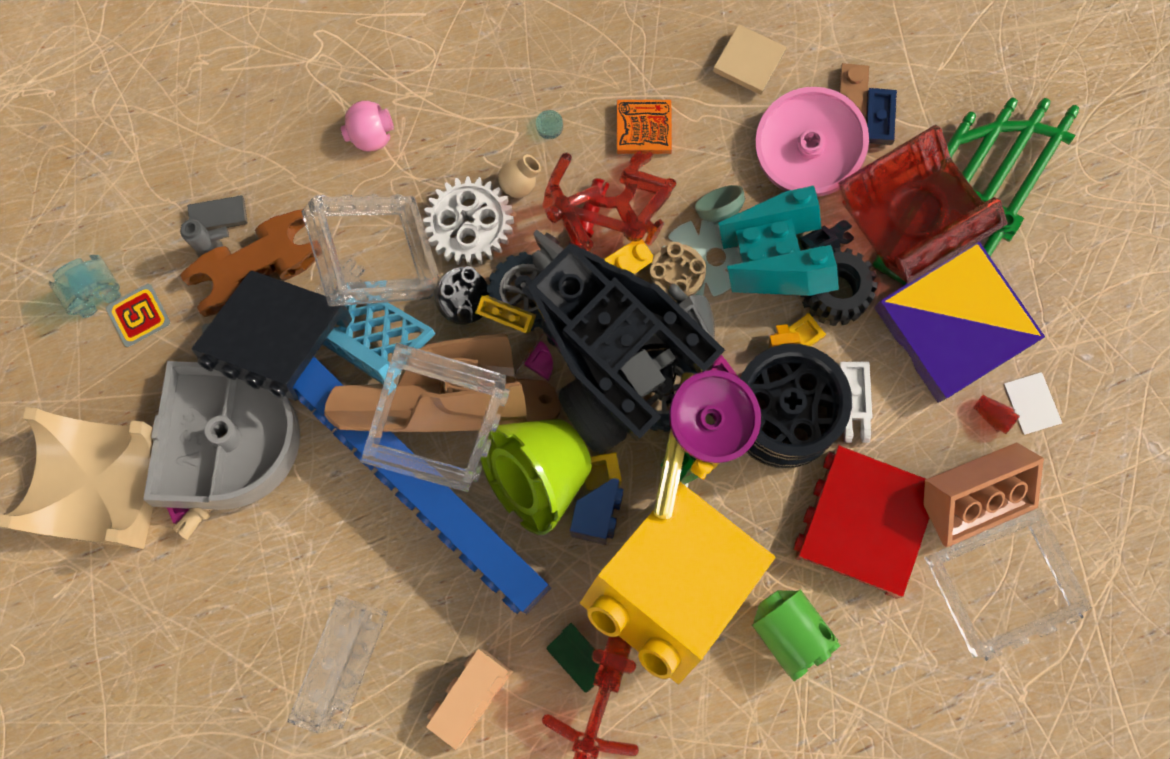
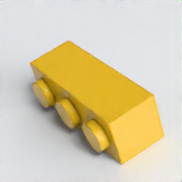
(506, 314)

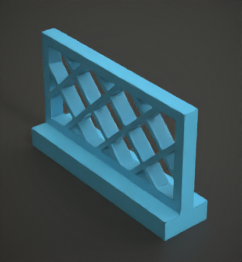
(358, 351)

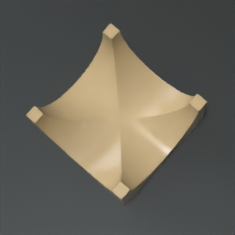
(86, 482)

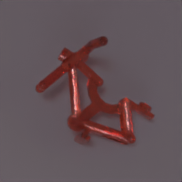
(559, 206)
(612, 666)

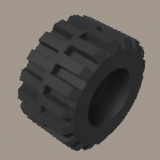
(863, 287)

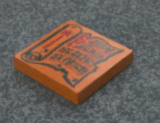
(644, 126)

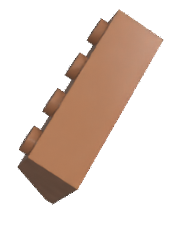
(983, 493)

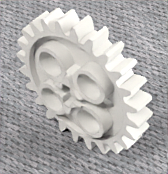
(450, 206)

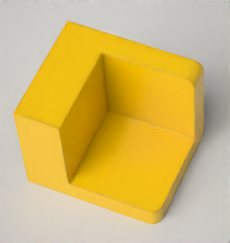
(603, 470)

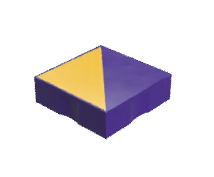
(959, 322)

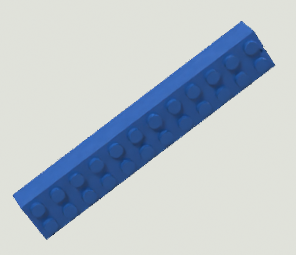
(436, 505)

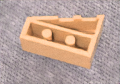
(468, 698)

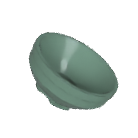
(720, 204)

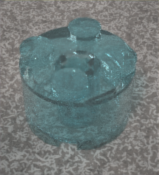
(85, 286)

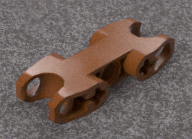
(269, 254)

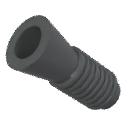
(200, 239)

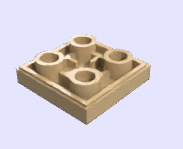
(749, 59)

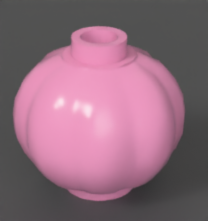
(367, 126)

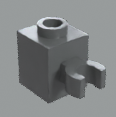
(644, 373)

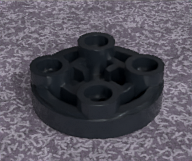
(459, 295)

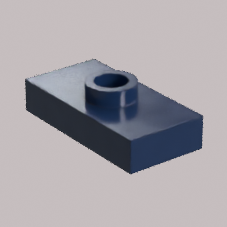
(881, 115)

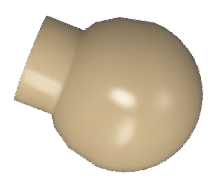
(519, 176)

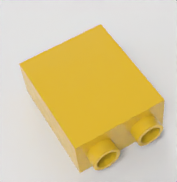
(676, 585)

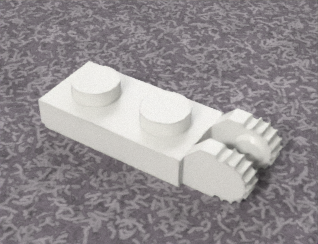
(859, 380)

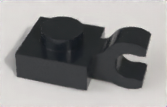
(826, 236)

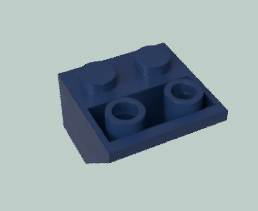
(594, 513)

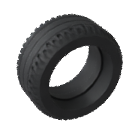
(590, 418)

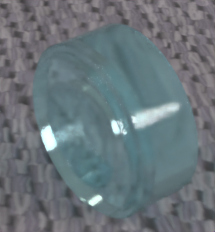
(549, 124)

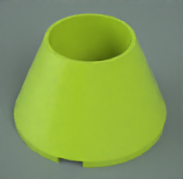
(536, 470)

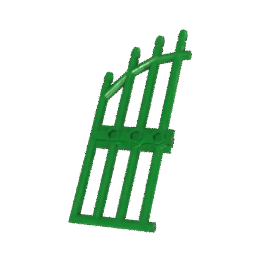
(990, 133)

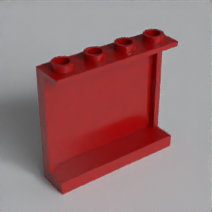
(865, 521)

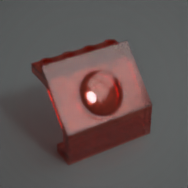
(919, 206)

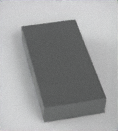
(219, 212)

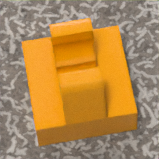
(783, 336)

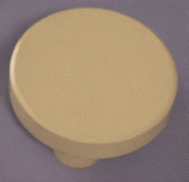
(678, 266)

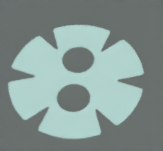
(709, 237)

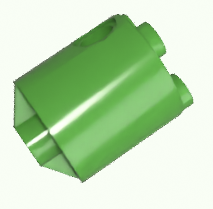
(794, 632)

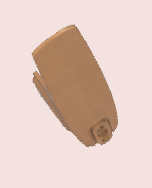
(439, 406)

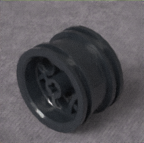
(794, 407)

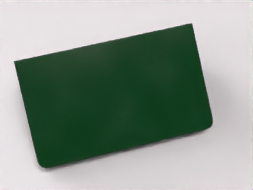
(575, 656)

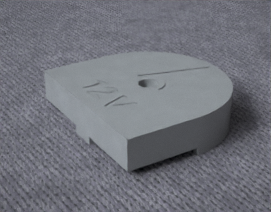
(199, 467)

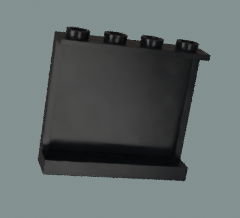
(268, 333)

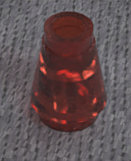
(997, 414)

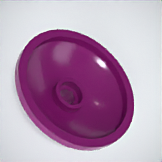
(732, 408)

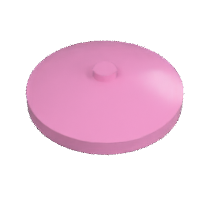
(811, 140)

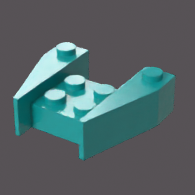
(771, 249)

